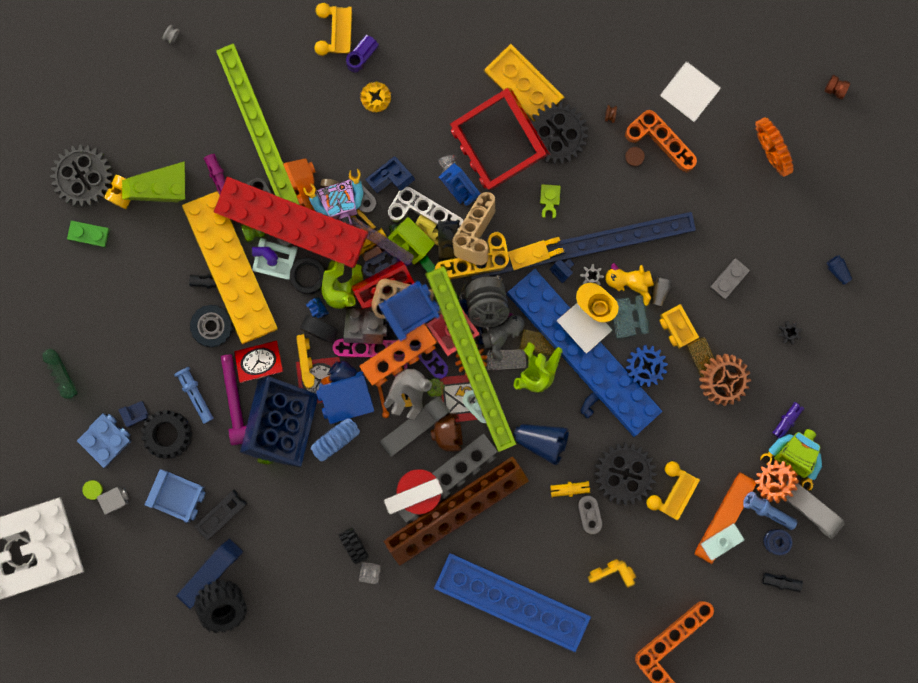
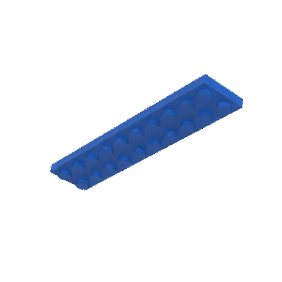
(597, 367)

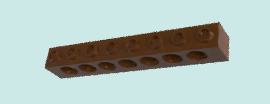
(456, 511)

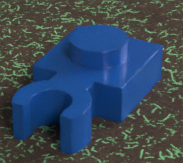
(317, 308)

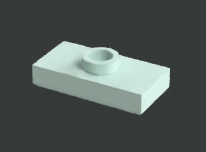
(722, 541)

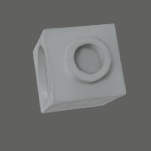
(113, 500)

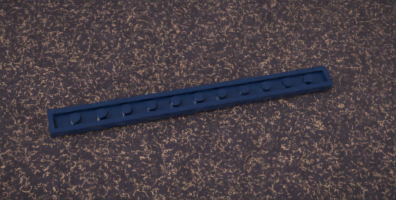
(610, 240)

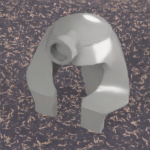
(411, 383)

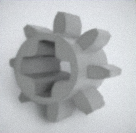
(592, 270)

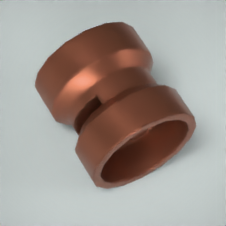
(837, 87)

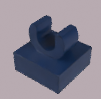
(562, 270)

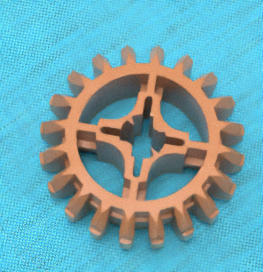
(719, 366)

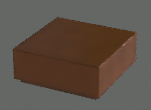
(372, 253)

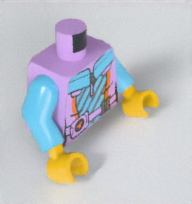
(338, 200)

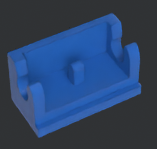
(459, 184)

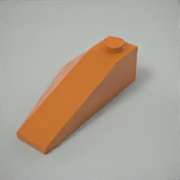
(300, 176)

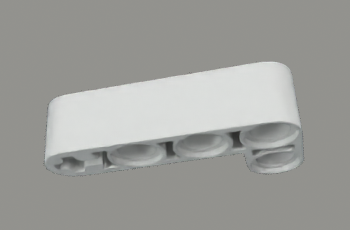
(412, 205)

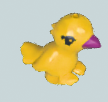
(636, 280)

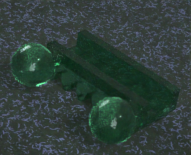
(66, 386)

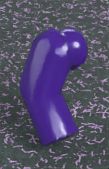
(267, 253)

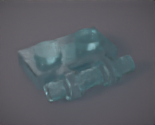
(624, 321)

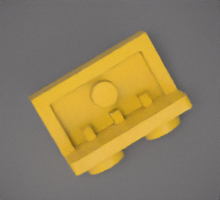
(679, 326)

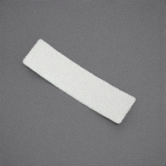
(413, 496)

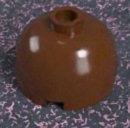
(448, 433)

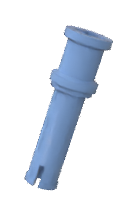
(190, 386)
(763, 508)

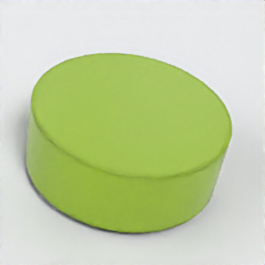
(92, 489)

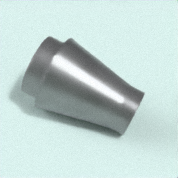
(660, 290)

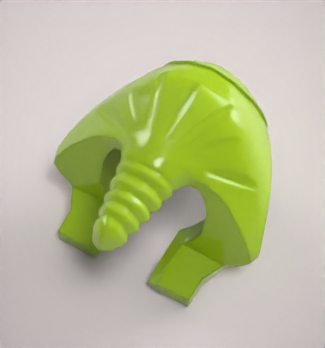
(339, 294)
(539, 373)

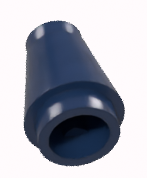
(839, 269)

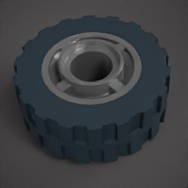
(200, 320)

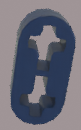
(377, 260)

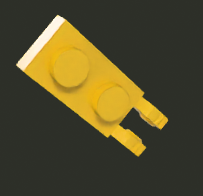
(533, 253)
(305, 363)

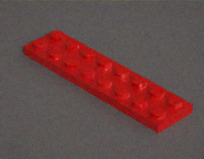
(290, 222)

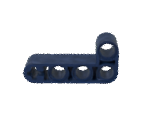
(210, 571)

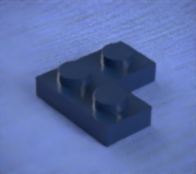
(393, 172)

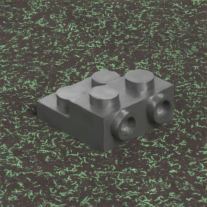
(364, 326)

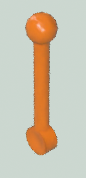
(385, 414)

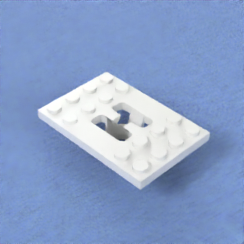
(49, 542)

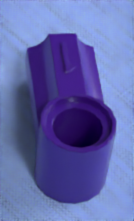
(362, 52)

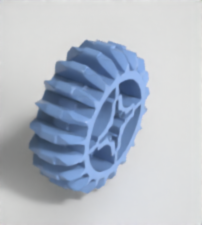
(335, 439)

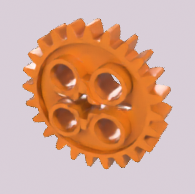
(774, 147)

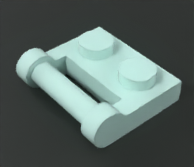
(283, 267)

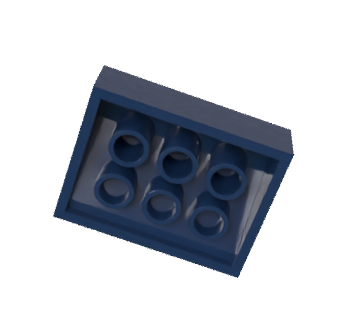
(279, 422)

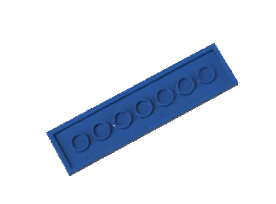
(512, 602)

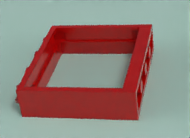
(525, 123)

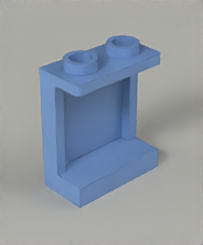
(175, 496)

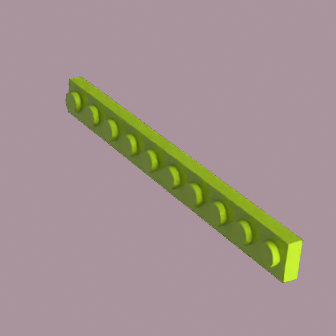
(256, 123)
(470, 358)

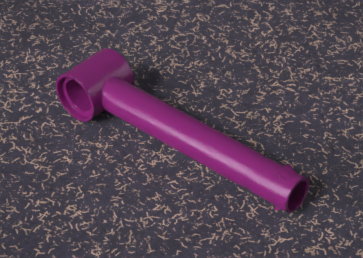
(238, 429)

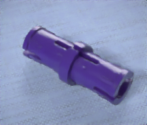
(788, 420)

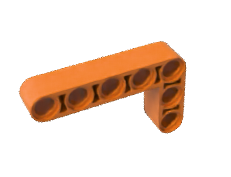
(670, 644)

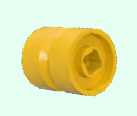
(114, 194)

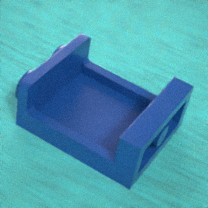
(409, 309)
(345, 398)

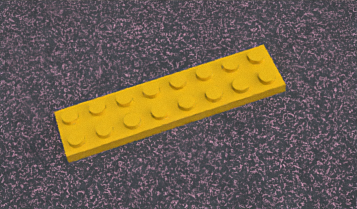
(230, 269)

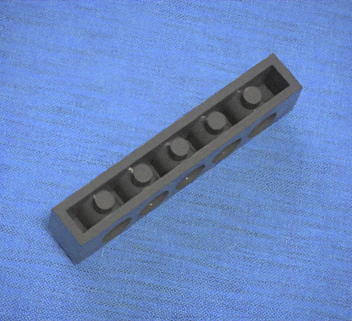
(488, 454)

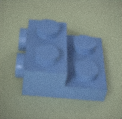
(104, 439)

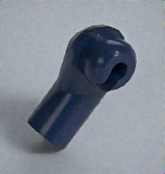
(589, 401)

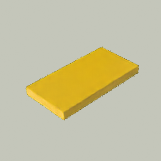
(528, 84)

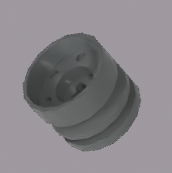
(487, 302)

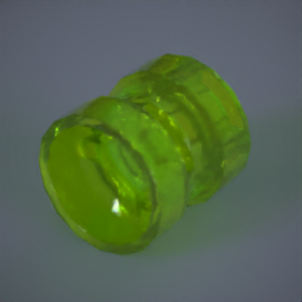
(251, 233)

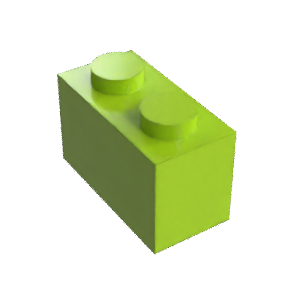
(411, 239)

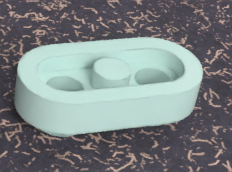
(473, 408)

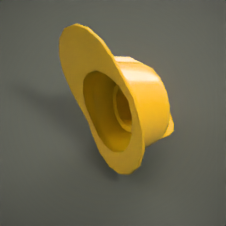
(597, 302)

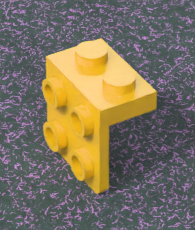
(625, 572)

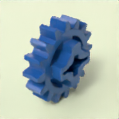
(650, 374)

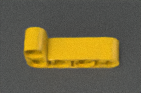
(472, 269)

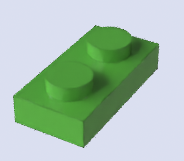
(88, 234)

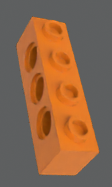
(370, 367)

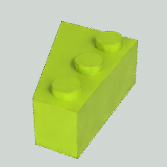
(157, 185)

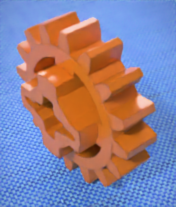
(781, 474)

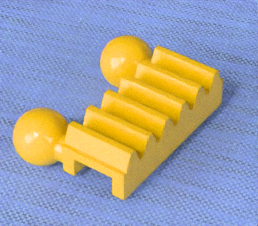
(340, 29)
(679, 495)

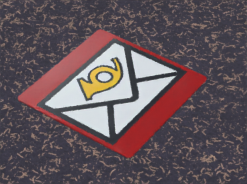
(453, 396)

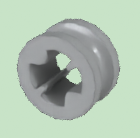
(170, 34)

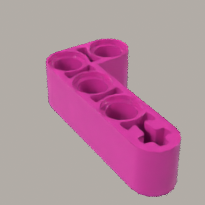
(369, 353)

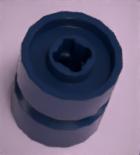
(777, 542)

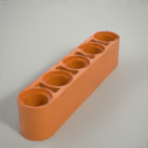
(728, 511)

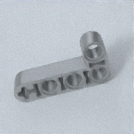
(815, 511)

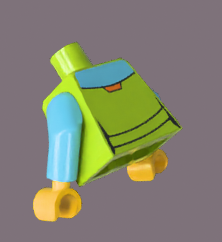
(800, 453)

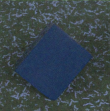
(134, 414)

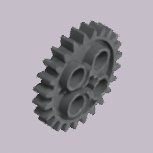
(67, 184)

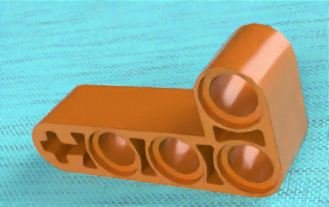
(663, 143)

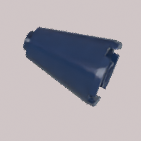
(543, 440)

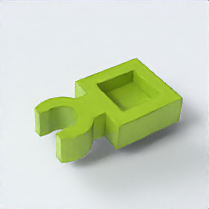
(549, 197)

